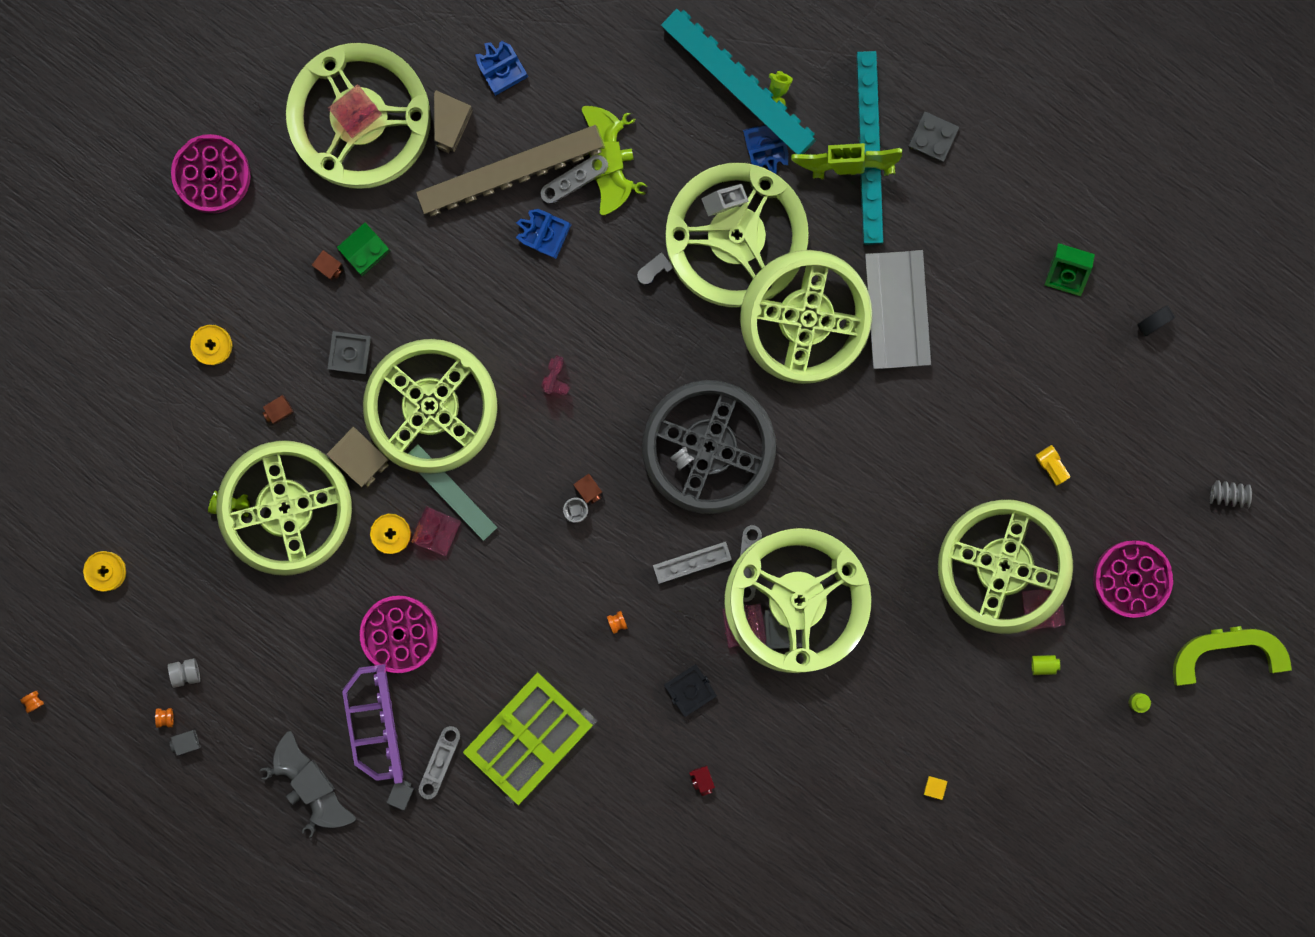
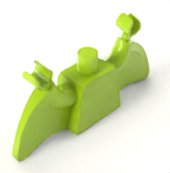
(849, 160)
(612, 183)

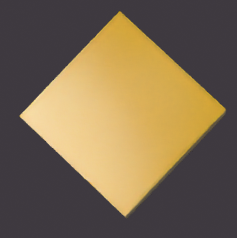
(935, 787)

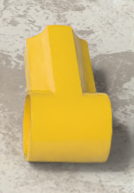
(1050, 460)

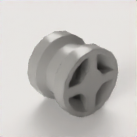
(682, 458)

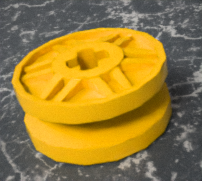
(205, 354)
(382, 526)
(112, 579)

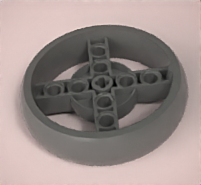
(701, 429)

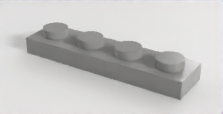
(692, 562)

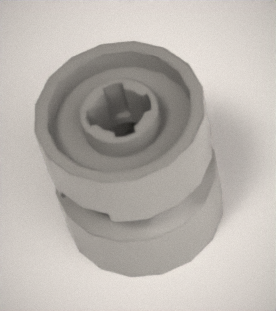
(575, 510)
(184, 672)

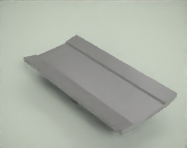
(898, 309)

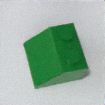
(363, 249)
(1069, 269)

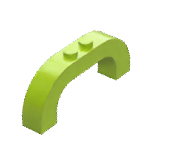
(1186, 658)

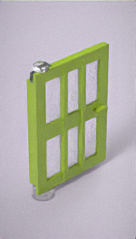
(528, 738)

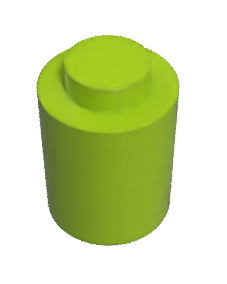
(1045, 665)
(1139, 702)

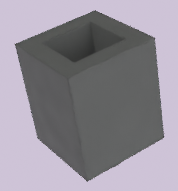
(185, 742)
(400, 794)

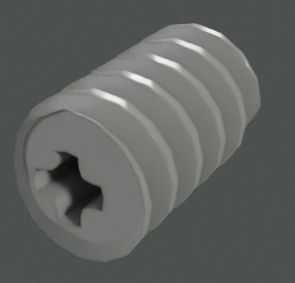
(1231, 493)

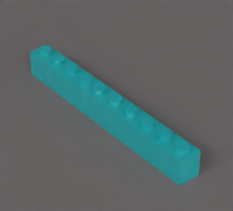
(738, 82)
(869, 134)

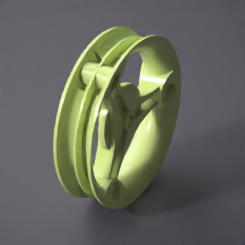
(419, 103)
(729, 221)
(803, 587)

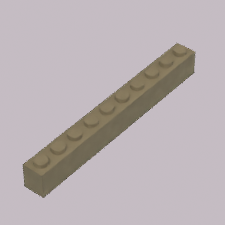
(510, 170)

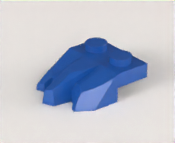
(500, 67)
(765, 147)
(543, 232)

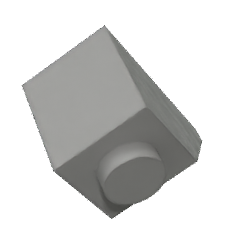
(724, 199)

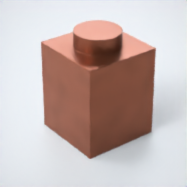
(328, 265)
(277, 410)
(588, 489)

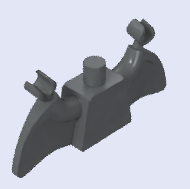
(309, 785)

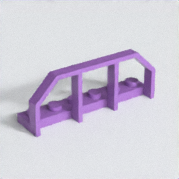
(386, 716)

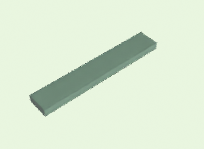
(457, 498)

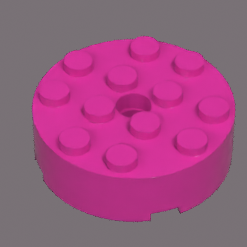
(222, 190)
(1113, 582)
(419, 633)

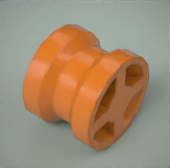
(617, 622)
(31, 701)
(164, 717)

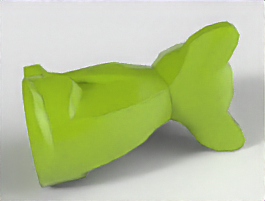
(779, 85)
(236, 504)

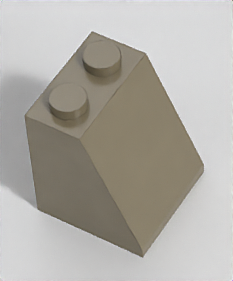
(449, 121)
(358, 457)

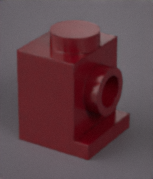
(702, 780)

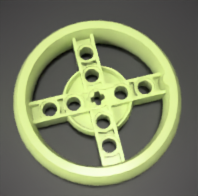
(857, 325)
(395, 447)
(270, 455)
(988, 617)

